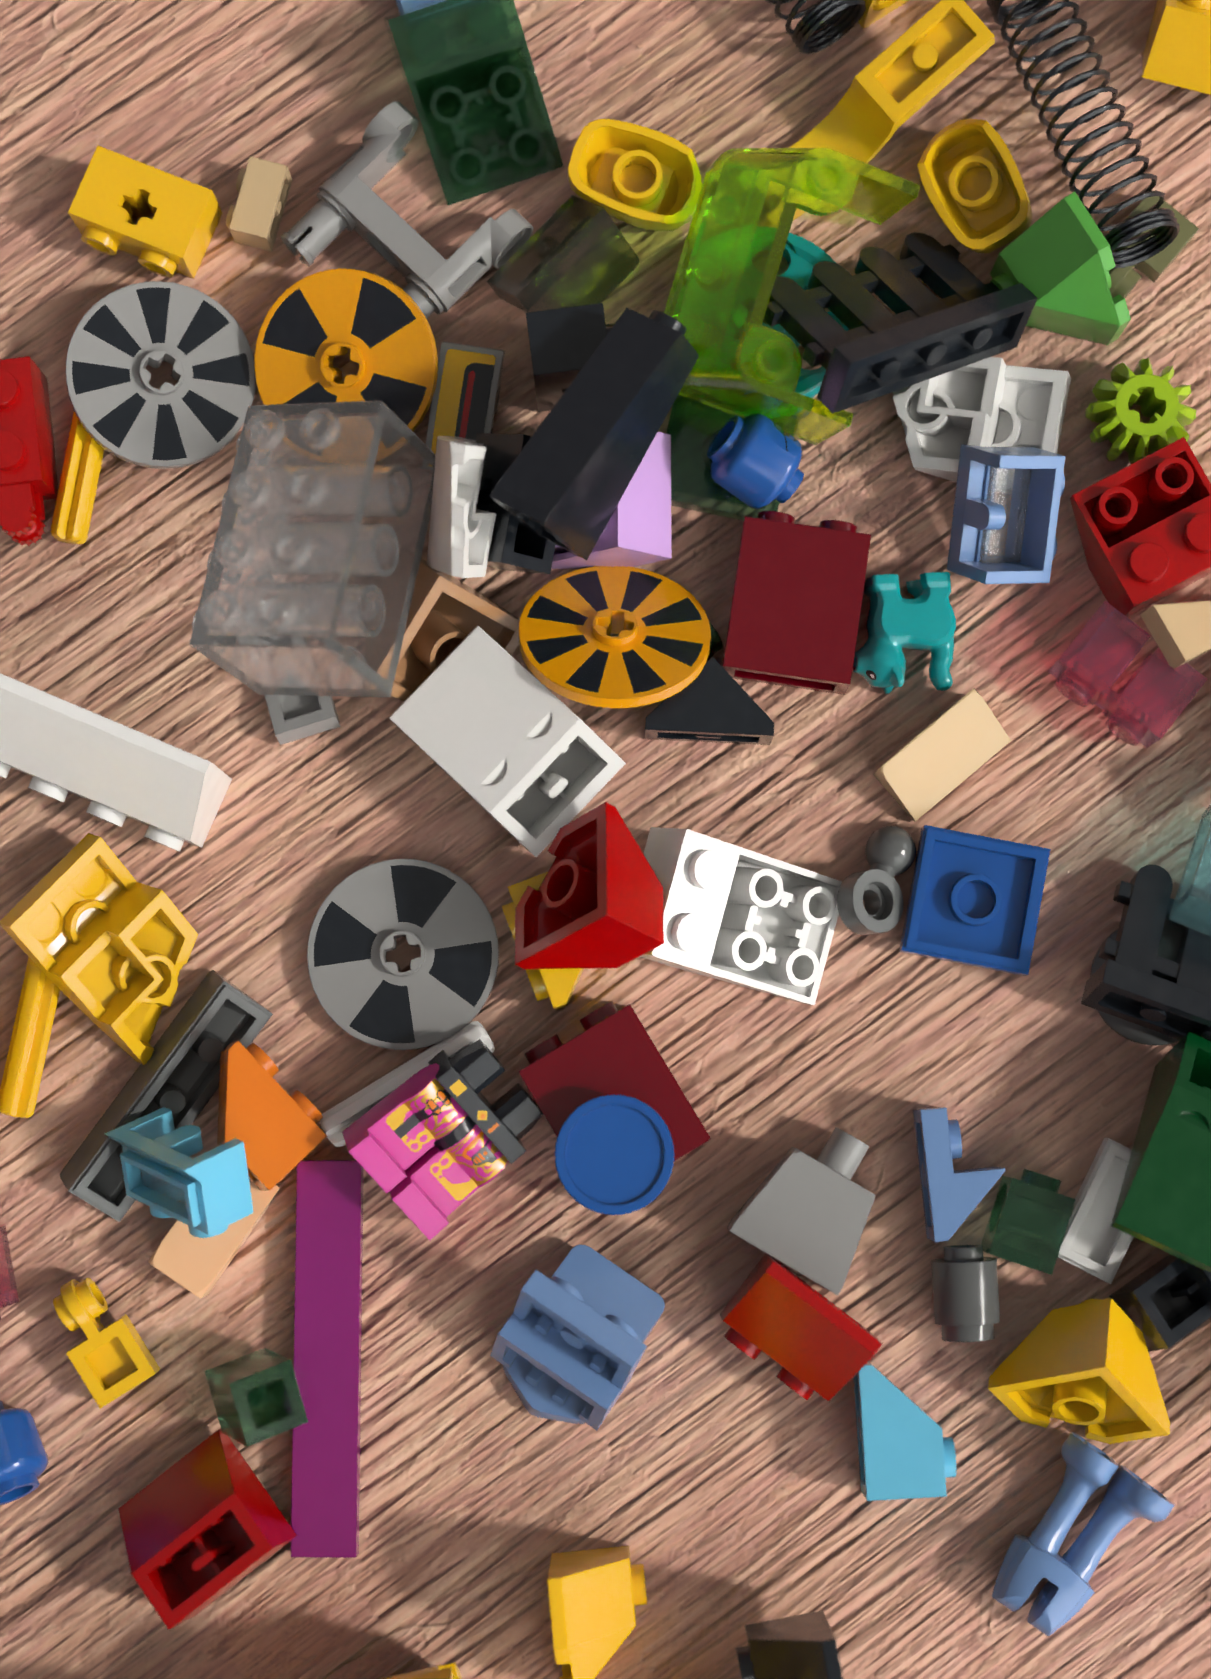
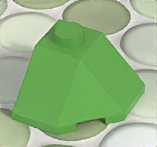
(1067, 269)

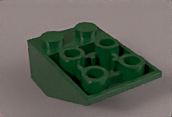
(1169, 1167)

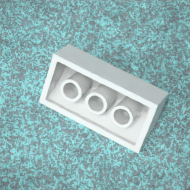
(108, 765)

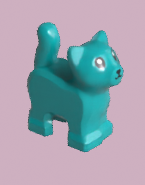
(907, 623)

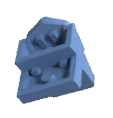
(576, 1338)

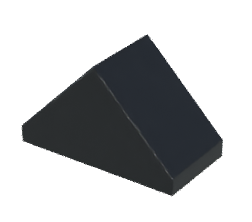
(710, 711)

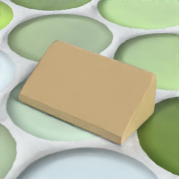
(943, 755)

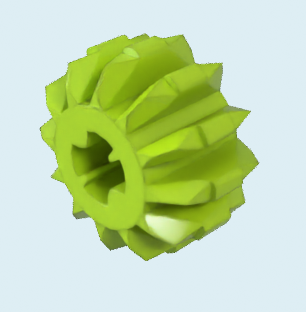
(1156, 400)

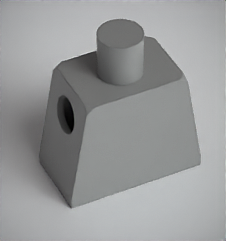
(810, 1211)

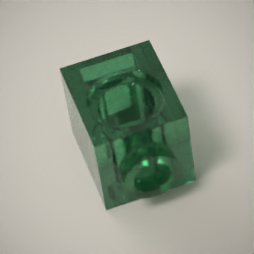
(1028, 1221)

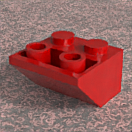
(1147, 528)
(200, 1529)

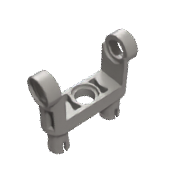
(352, 205)

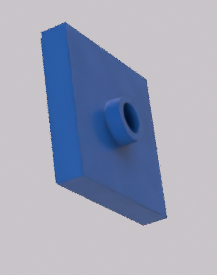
(975, 900)

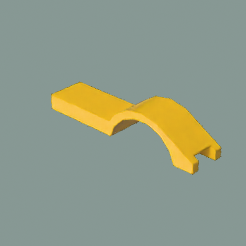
(901, 81)

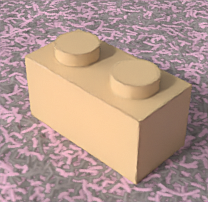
(260, 203)

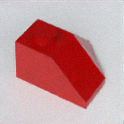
(594, 903)

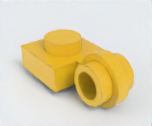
(111, 1356)

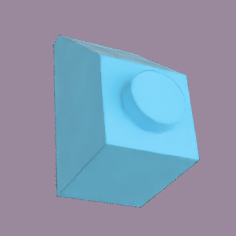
(898, 1442)

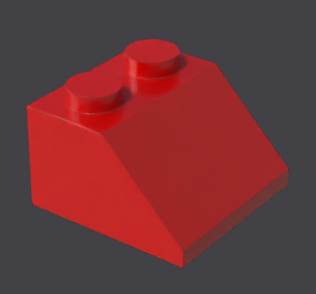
(798, 1330)

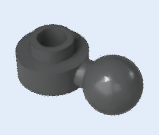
(889, 854)

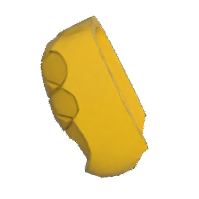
(635, 174)
(975, 185)

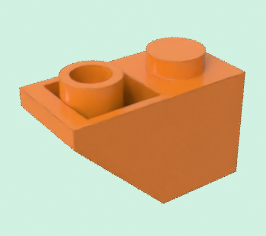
(255, 1109)

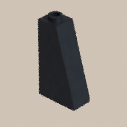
(598, 432)

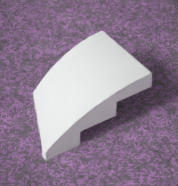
(981, 407)
(458, 531)

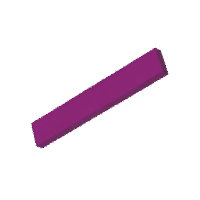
(328, 1358)

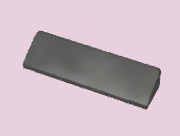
(177, 1076)

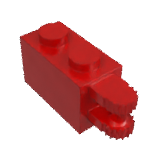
(26, 450)

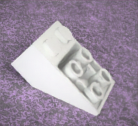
(507, 740)
(742, 914)

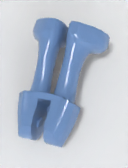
(1068, 1575)

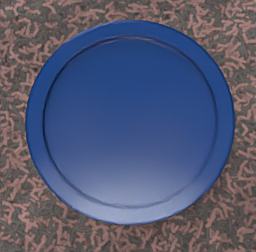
(614, 1154)

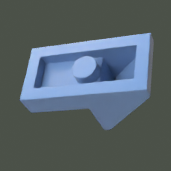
(947, 1193)

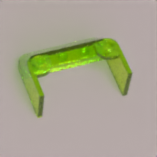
(732, 268)

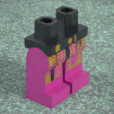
(441, 1135)

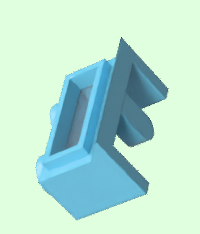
(197, 1191)

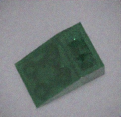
(474, 94)

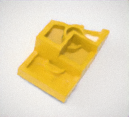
(105, 942)

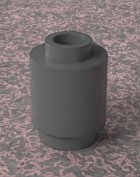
(965, 1294)

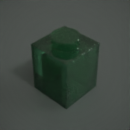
(256, 1396)

